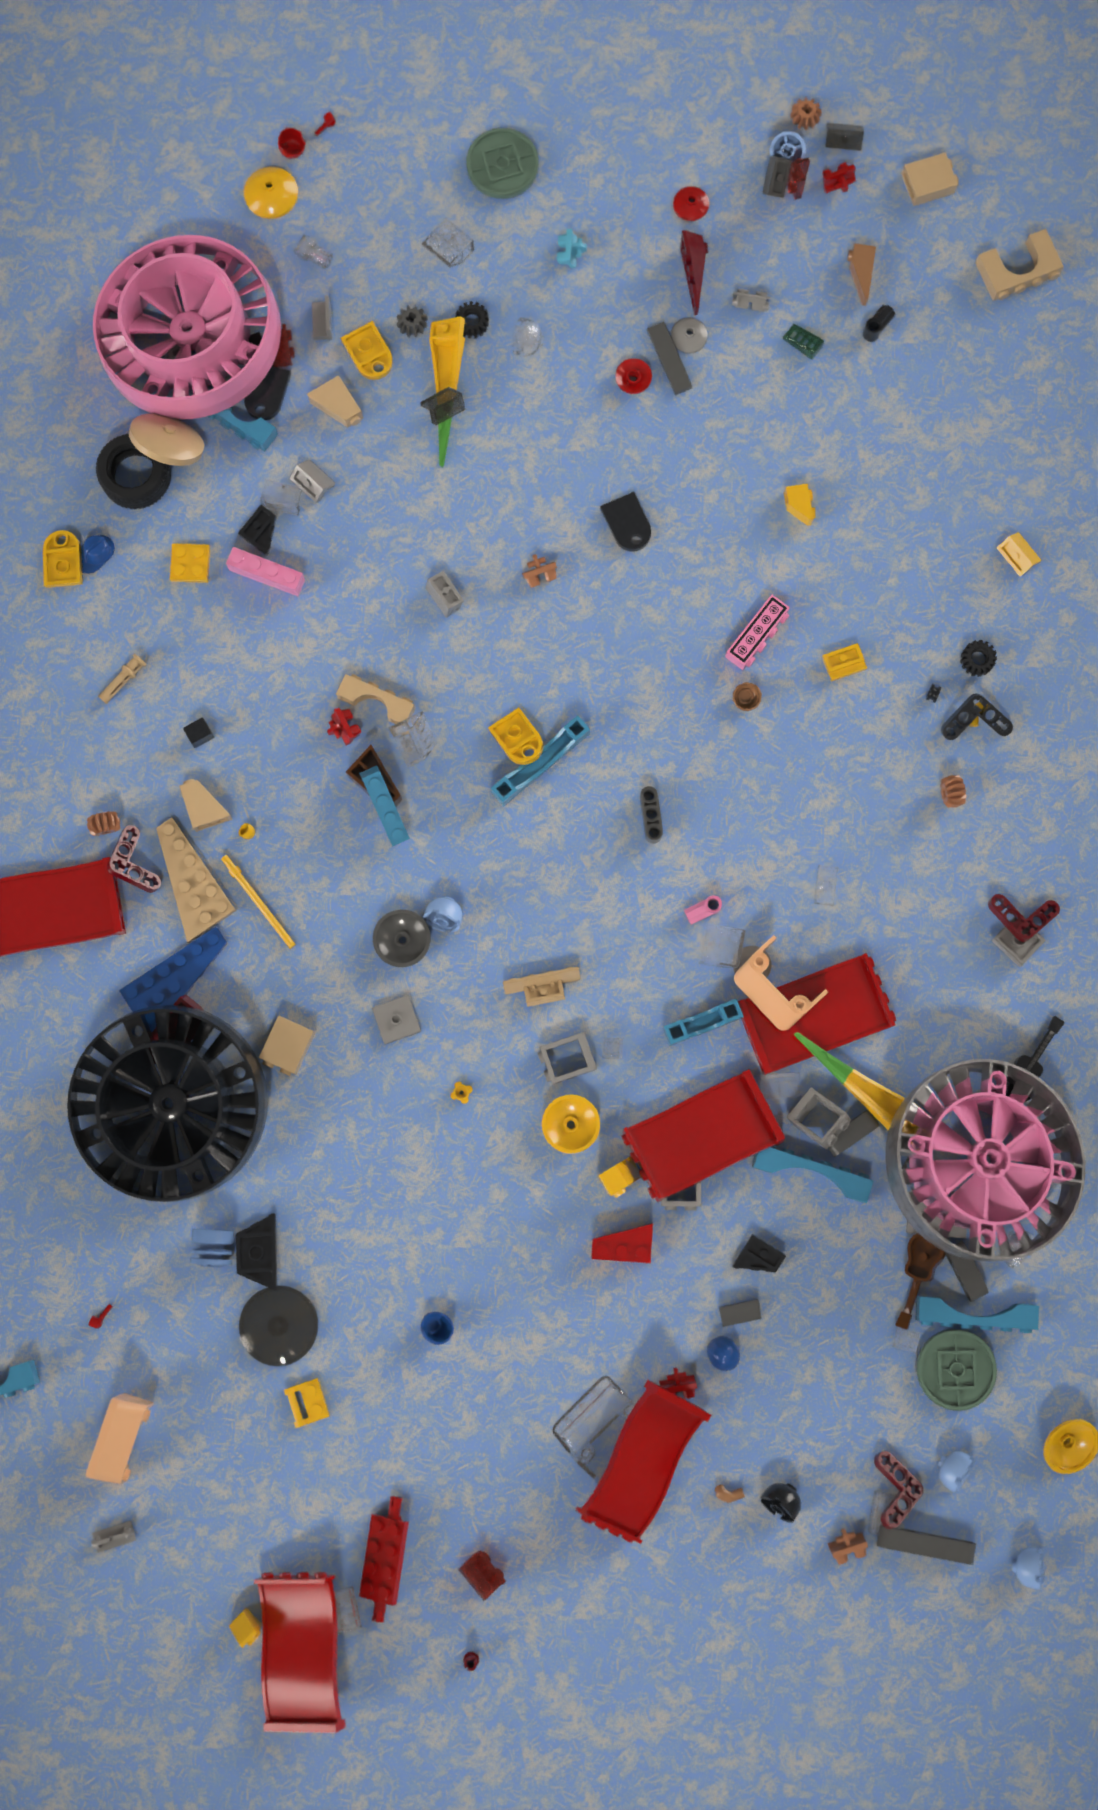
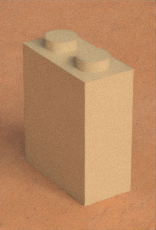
(930, 179)
(286, 1046)

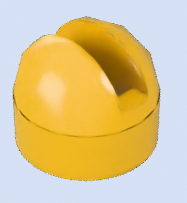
(246, 831)

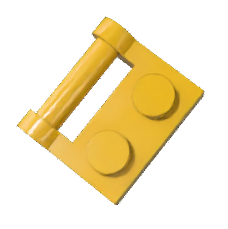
(313, 1401)

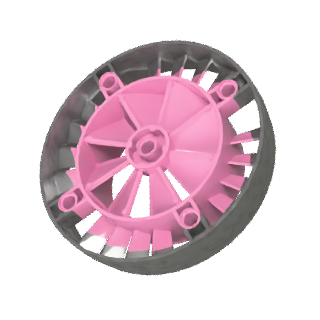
(1000, 1189)

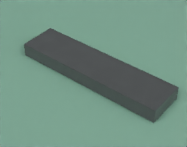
(669, 358)

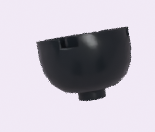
(782, 1500)

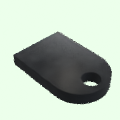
(268, 394)
(627, 521)

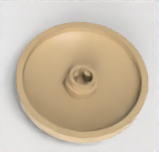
(166, 439)

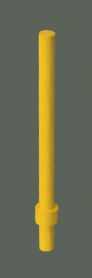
(236, 872)

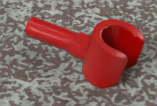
(329, 122)
(96, 1322)

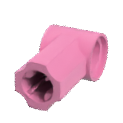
(701, 910)

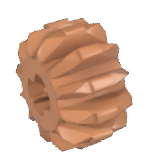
(806, 113)
(953, 791)
(103, 823)

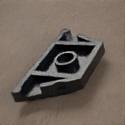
(258, 1252)

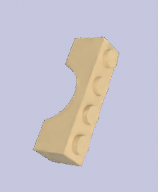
(354, 690)

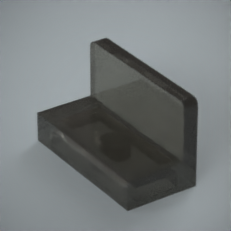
(844, 136)
(444, 405)

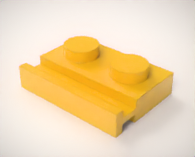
(844, 662)

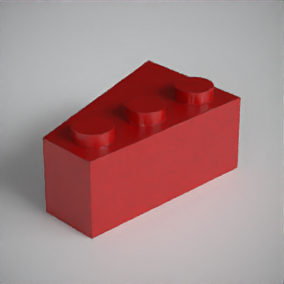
(625, 1246)

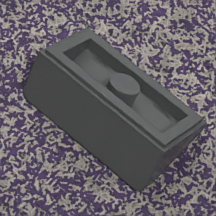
(777, 176)
(740, 1312)

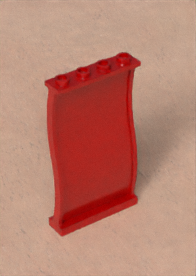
(59, 907)
(845, 1014)
(702, 1136)
(643, 1463)
(299, 1653)

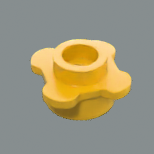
(462, 1097)

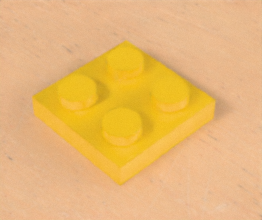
(190, 563)

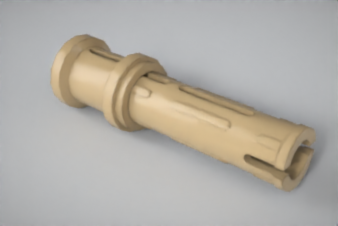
(128, 671)

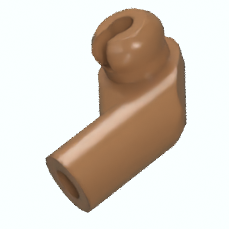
(727, 1496)

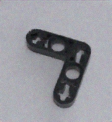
(973, 712)

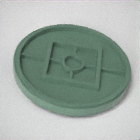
(502, 163)
(956, 1369)

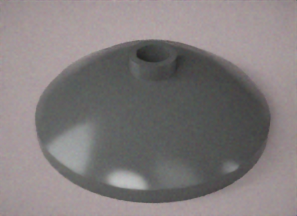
(397, 925)

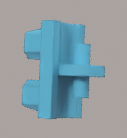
(573, 248)

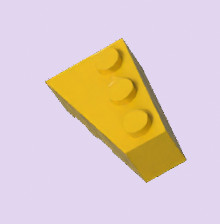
(619, 1177)

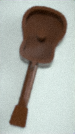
(921, 1266)

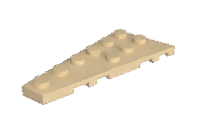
(195, 889)

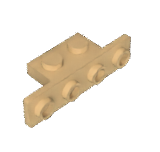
(542, 987)

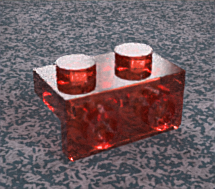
(798, 176)
(482, 1574)

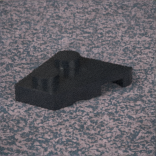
(259, 529)
(759, 1256)

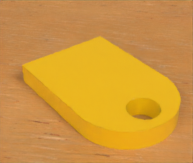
(368, 350)
(62, 562)
(516, 736)

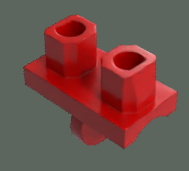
(839, 179)
(340, 726)
(680, 1382)

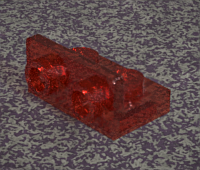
(285, 352)

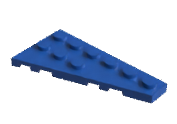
(174, 975)

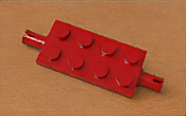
(384, 1559)

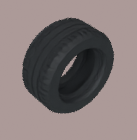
(135, 497)

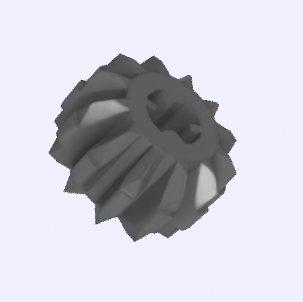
(412, 327)

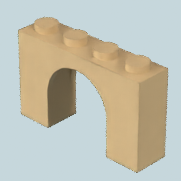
(1002, 282)

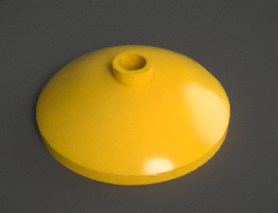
(271, 201)
(567, 1109)
(1071, 1446)

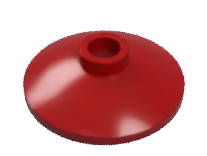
(691, 210)
(633, 368)

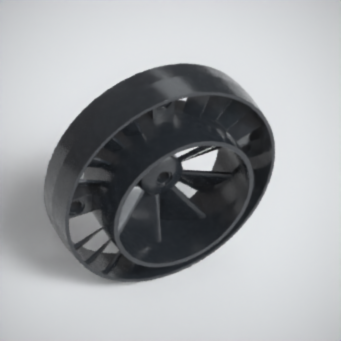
(138, 1068)

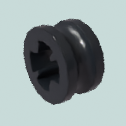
(933, 693)

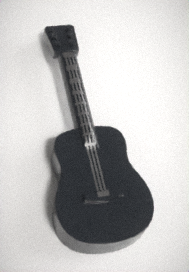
(1031, 1063)

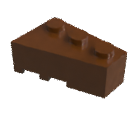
(366, 761)

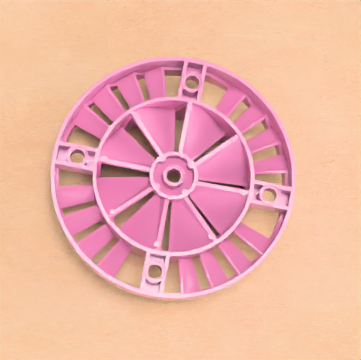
(212, 313)

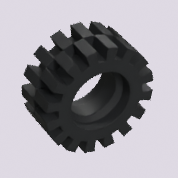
(474, 330)
(984, 648)

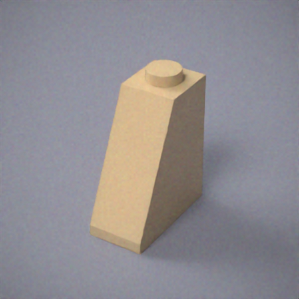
(336, 402)
(202, 806)

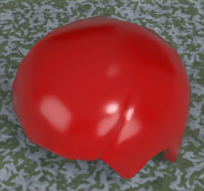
(291, 143)

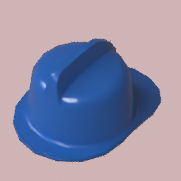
(96, 552)

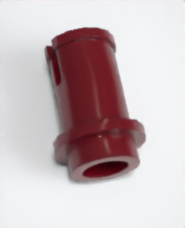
(470, 1656)

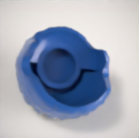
(437, 1328)
(723, 1353)

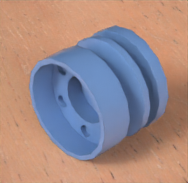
(212, 1247)

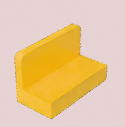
(1018, 553)

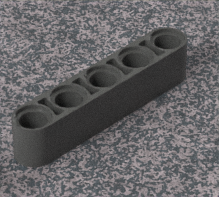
(927, 1544)

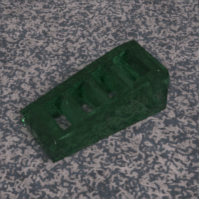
(805, 349)

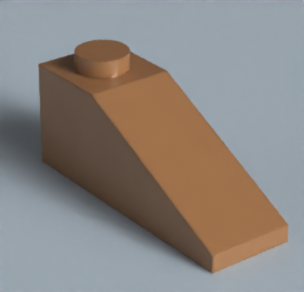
(861, 269)

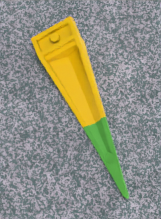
(447, 351)
(875, 1097)

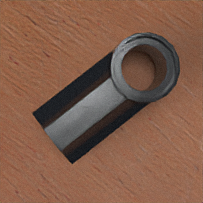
(878, 323)

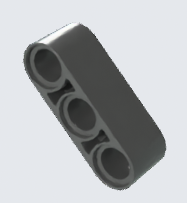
(651, 805)
(857, 1129)
(968, 1275)

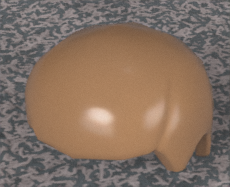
(747, 696)

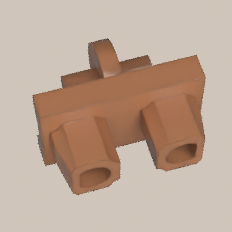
(548, 570)
(847, 1544)

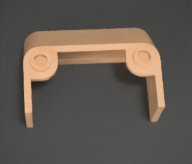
(766, 996)
(117, 1438)

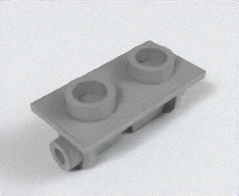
(758, 300)
(113, 1536)

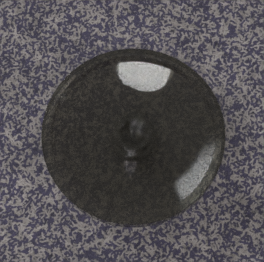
(278, 1326)

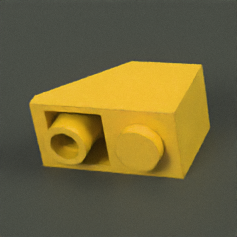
(798, 503)
(245, 1628)

